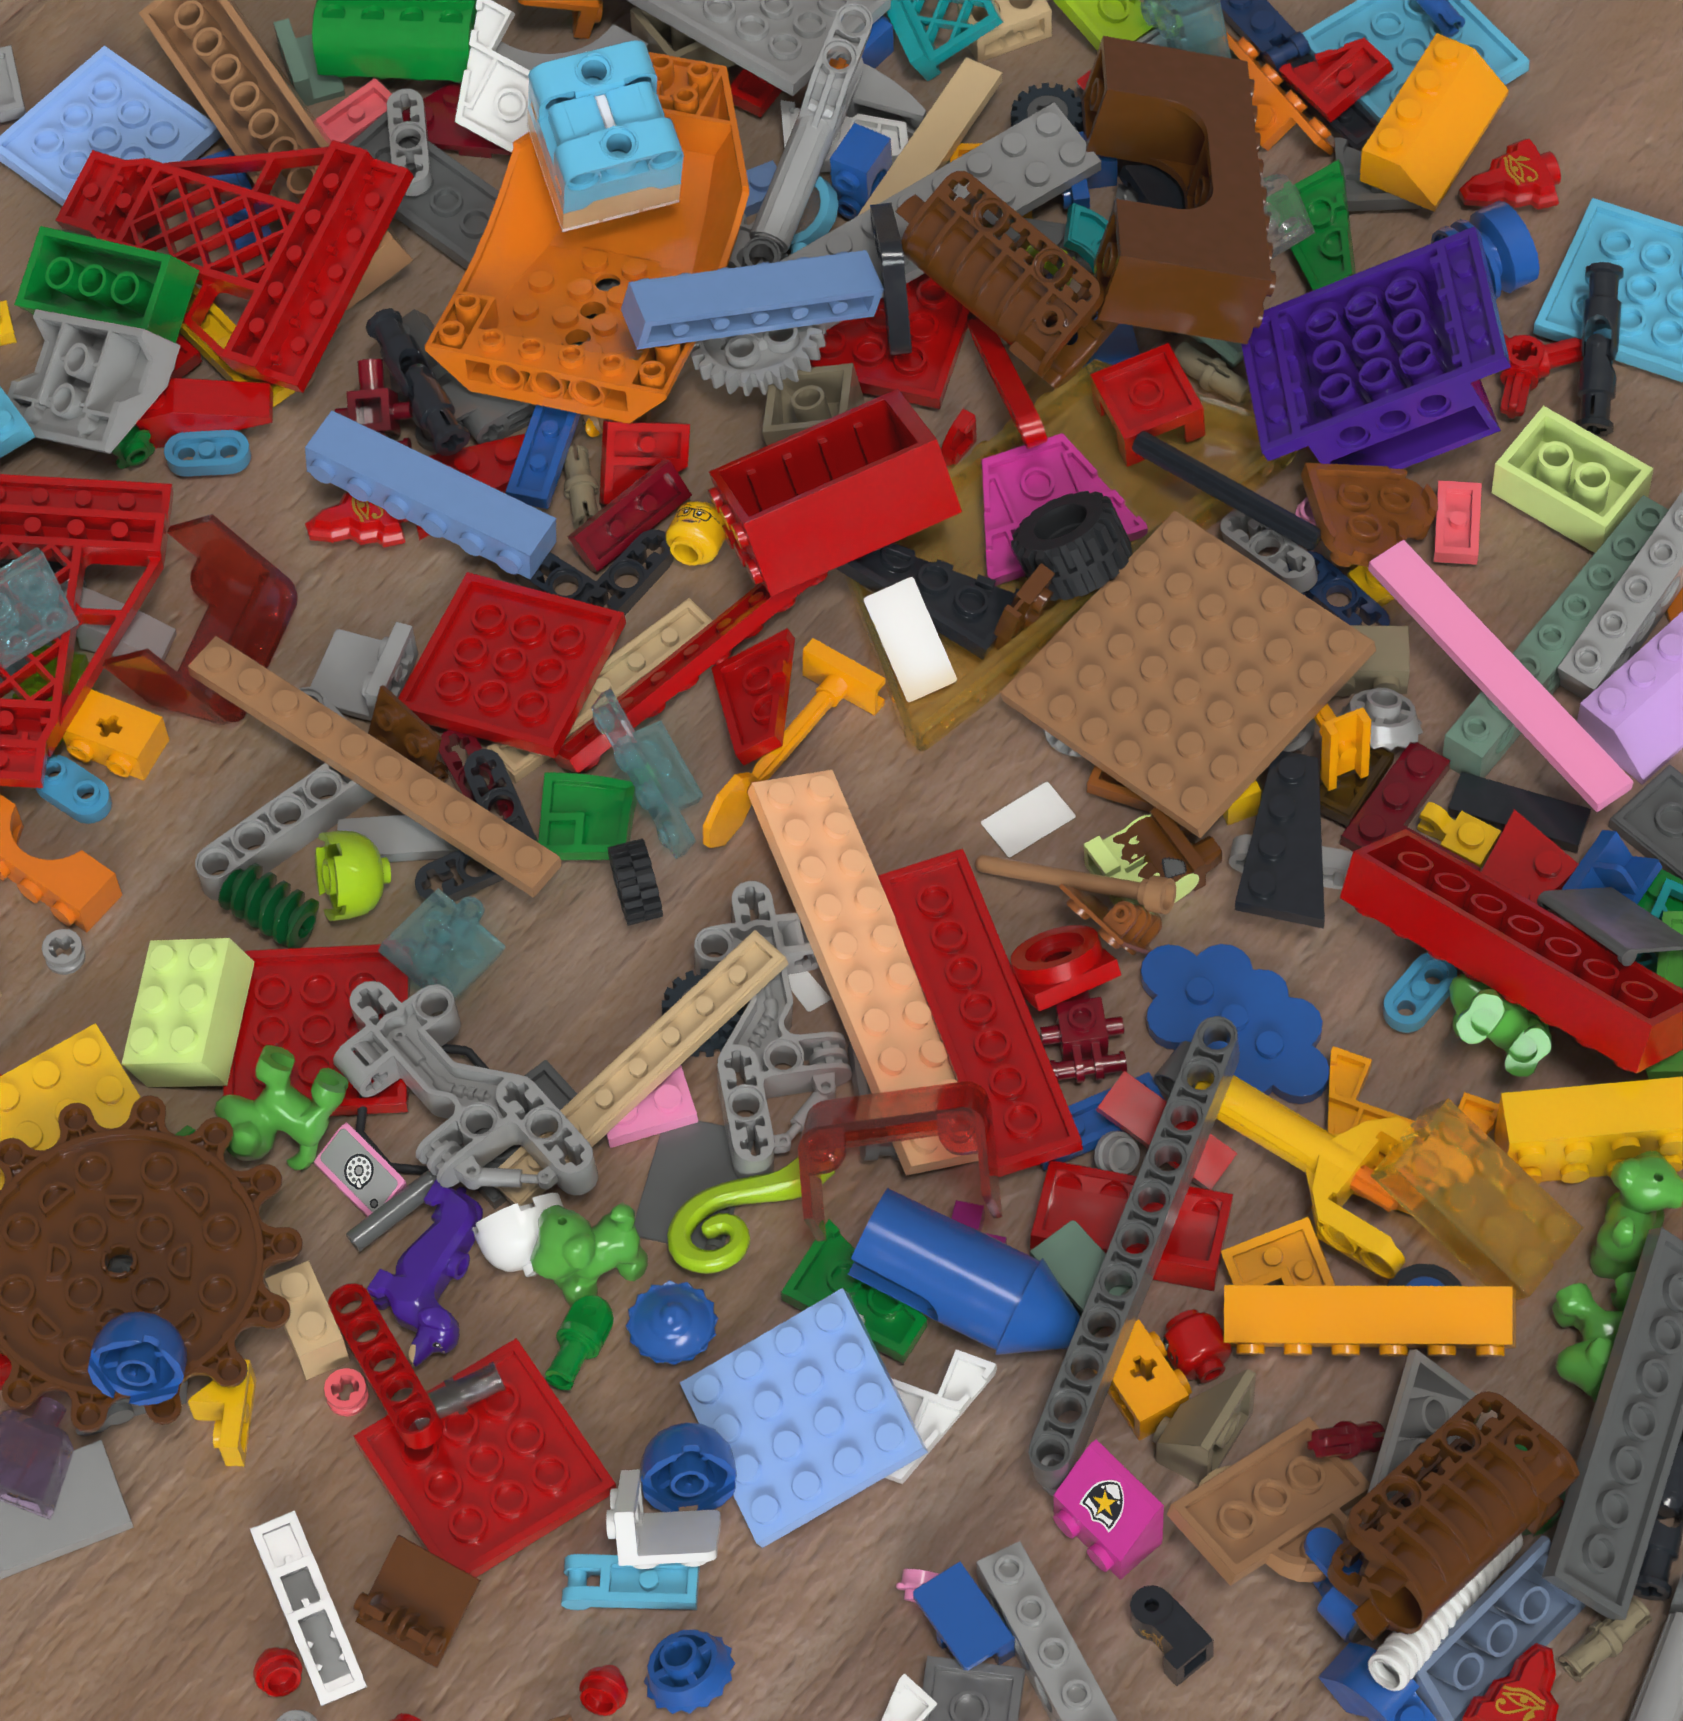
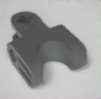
(482, 414)

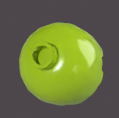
(350, 873)

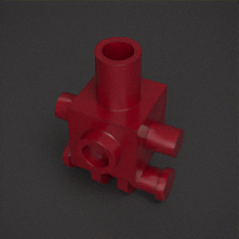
(374, 404)
(1084, 1039)

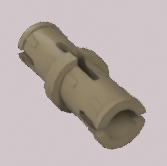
(1213, 374)
(580, 485)
(1604, 1640)

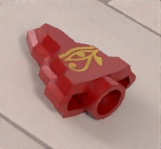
(1517, 178)
(356, 521)
(1522, 1694)

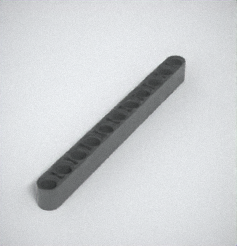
(1135, 1269)

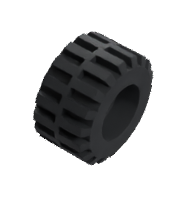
(1075, 539)

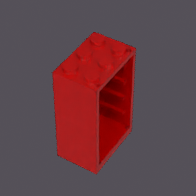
(833, 492)

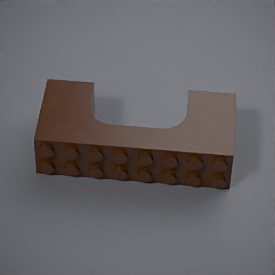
(1195, 119)

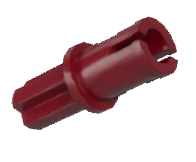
(1346, 1439)

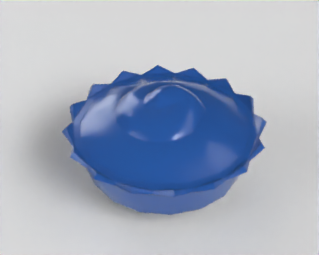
(672, 1322)
(688, 1670)

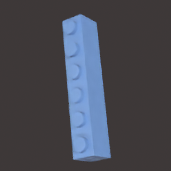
(751, 299)
(430, 495)

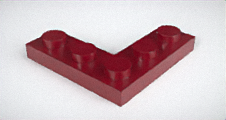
(1399, 799)

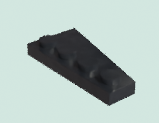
(958, 604)

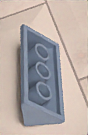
(1494, 1633)

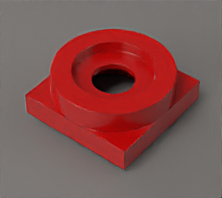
(1061, 965)

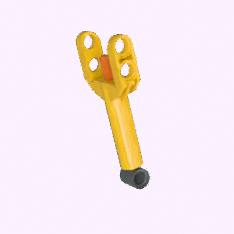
(1332, 1163)

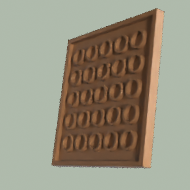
(1188, 673)

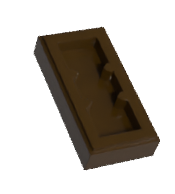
(1351, 791)

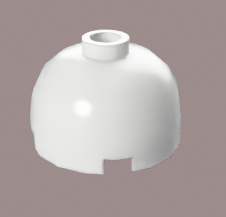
(511, 1234)

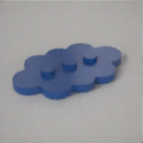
(1273, 1029)

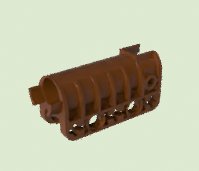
(1004, 281)
(1449, 1514)

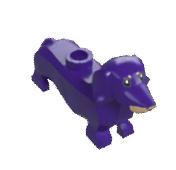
(427, 1270)

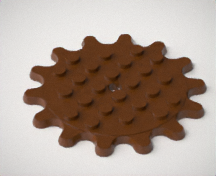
(141, 1196)

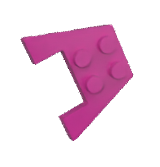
(1027, 479)

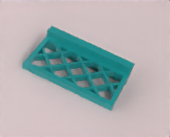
(919, 41)

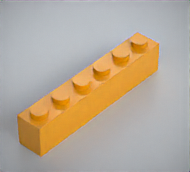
(1370, 1318)

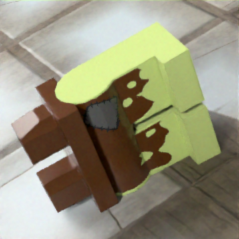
(1150, 848)

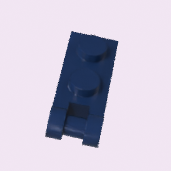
(1265, 31)

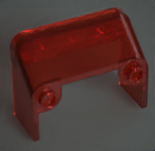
(246, 609)
(953, 1111)

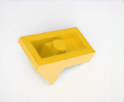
(232, 1415)

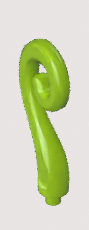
(762, 1188)

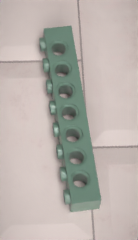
(1483, 731)

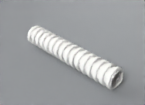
(1405, 1654)

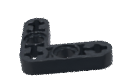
(891, 262)
(596, 592)
(458, 858)

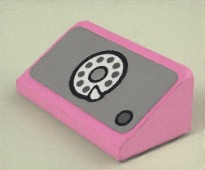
(358, 1170)

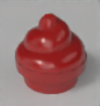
(277, 1671)
(603, 1690)

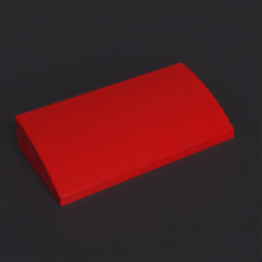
(1097, 1201)

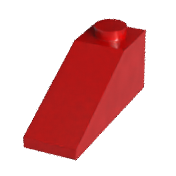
(206, 406)

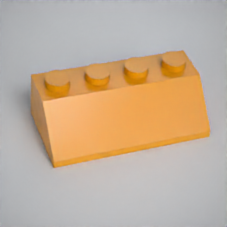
(1433, 124)

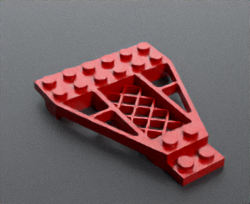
(317, 254)
(77, 526)

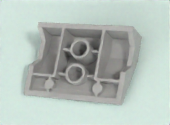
(92, 380)

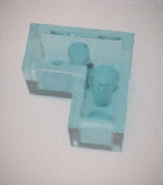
(1189, 24)

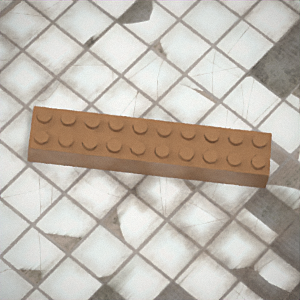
(252, 102)

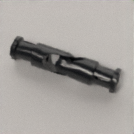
(1596, 375)
(428, 398)
(1664, 1540)

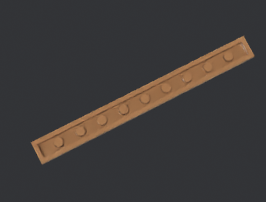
(375, 766)

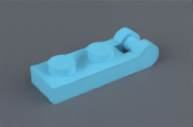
(628, 1587)

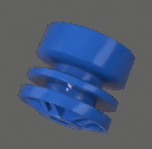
(1506, 243)

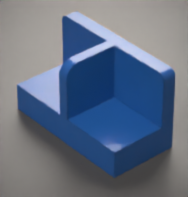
(1612, 865)
(964, 1618)

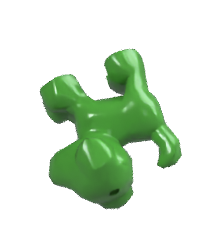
(1485, 1014)
(281, 1109)
(1646, 1188)
(579, 1254)
(1587, 1361)

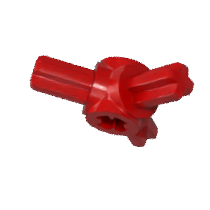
(1529, 363)

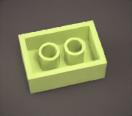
(1570, 479)
(188, 1012)

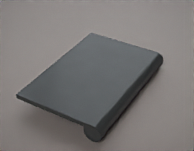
(1613, 921)
(683, 1166)

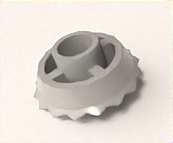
(1391, 715)

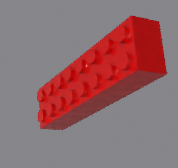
(1517, 949)

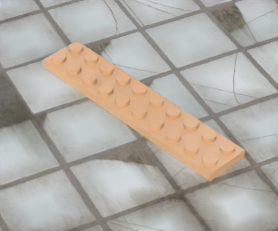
(856, 944)

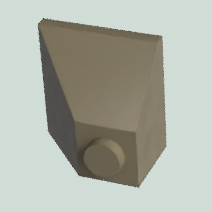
(1205, 1427)

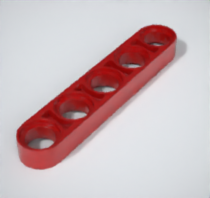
(1008, 383)
(395, 1378)

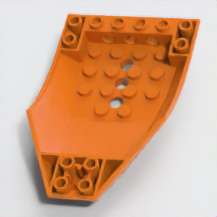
(534, 285)

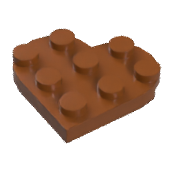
(1366, 509)

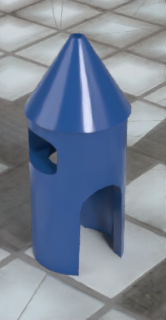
(963, 1278)

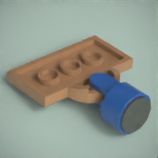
(1281, 1512)

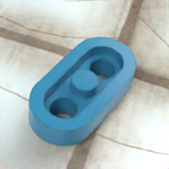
(208, 453)
(69, 785)
(1417, 994)

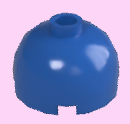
(138, 1358)
(688, 1468)

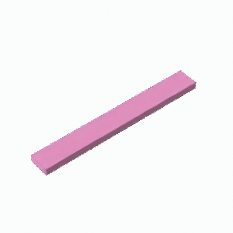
(1500, 676)

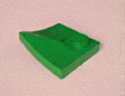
(585, 814)

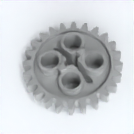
(758, 357)

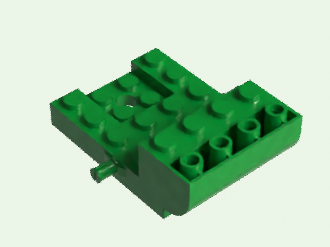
(393, 38)

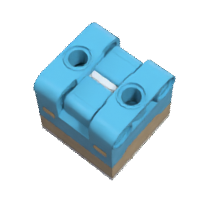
(603, 135)

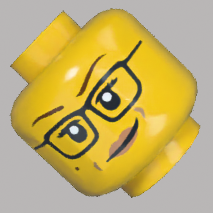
(695, 533)

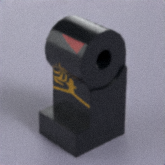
(1173, 1630)

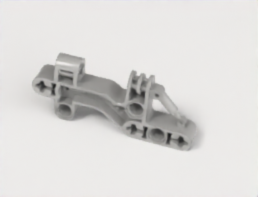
(764, 1036)
(408, 1048)

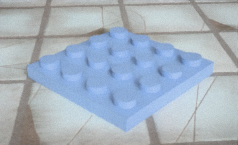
(107, 110)
(805, 1416)

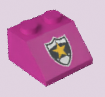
(1108, 1511)

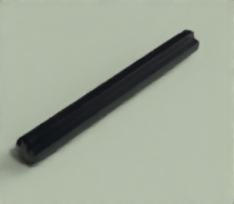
(1227, 490)

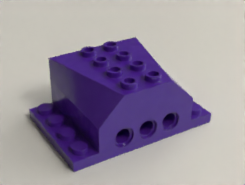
(1382, 360)

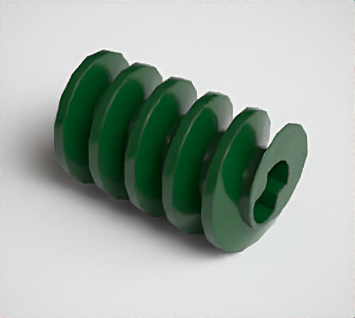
(269, 905)

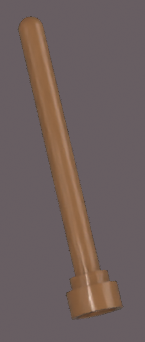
(1155, 893)

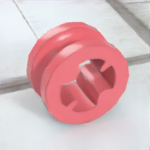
(335, 1384)

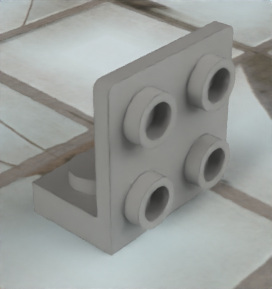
(361, 664)

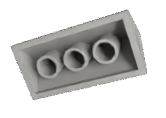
(1422, 1405)

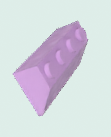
(1640, 706)

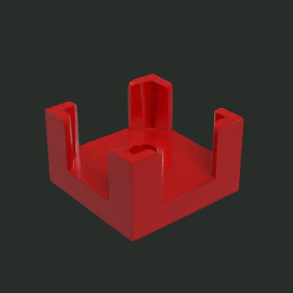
(1148, 396)

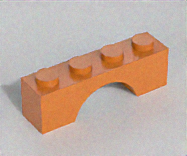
(73, 887)

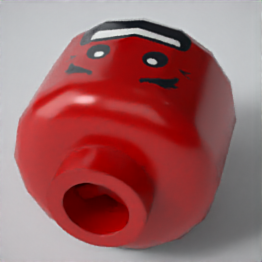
(1196, 1345)

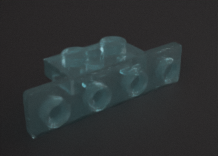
(655, 768)

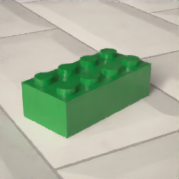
(106, 282)

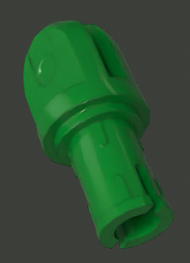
(579, 1339)

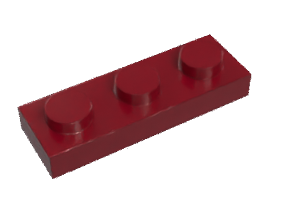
(629, 515)

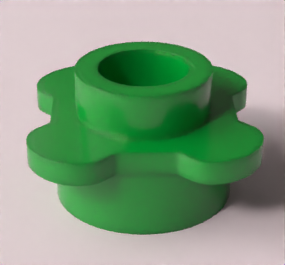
(133, 448)

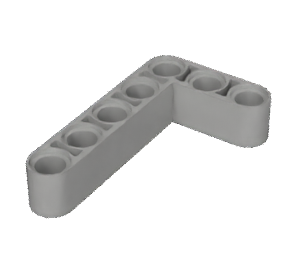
(267, 824)

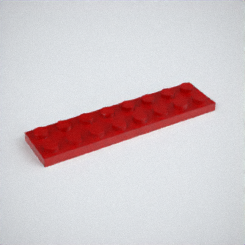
(980, 1008)

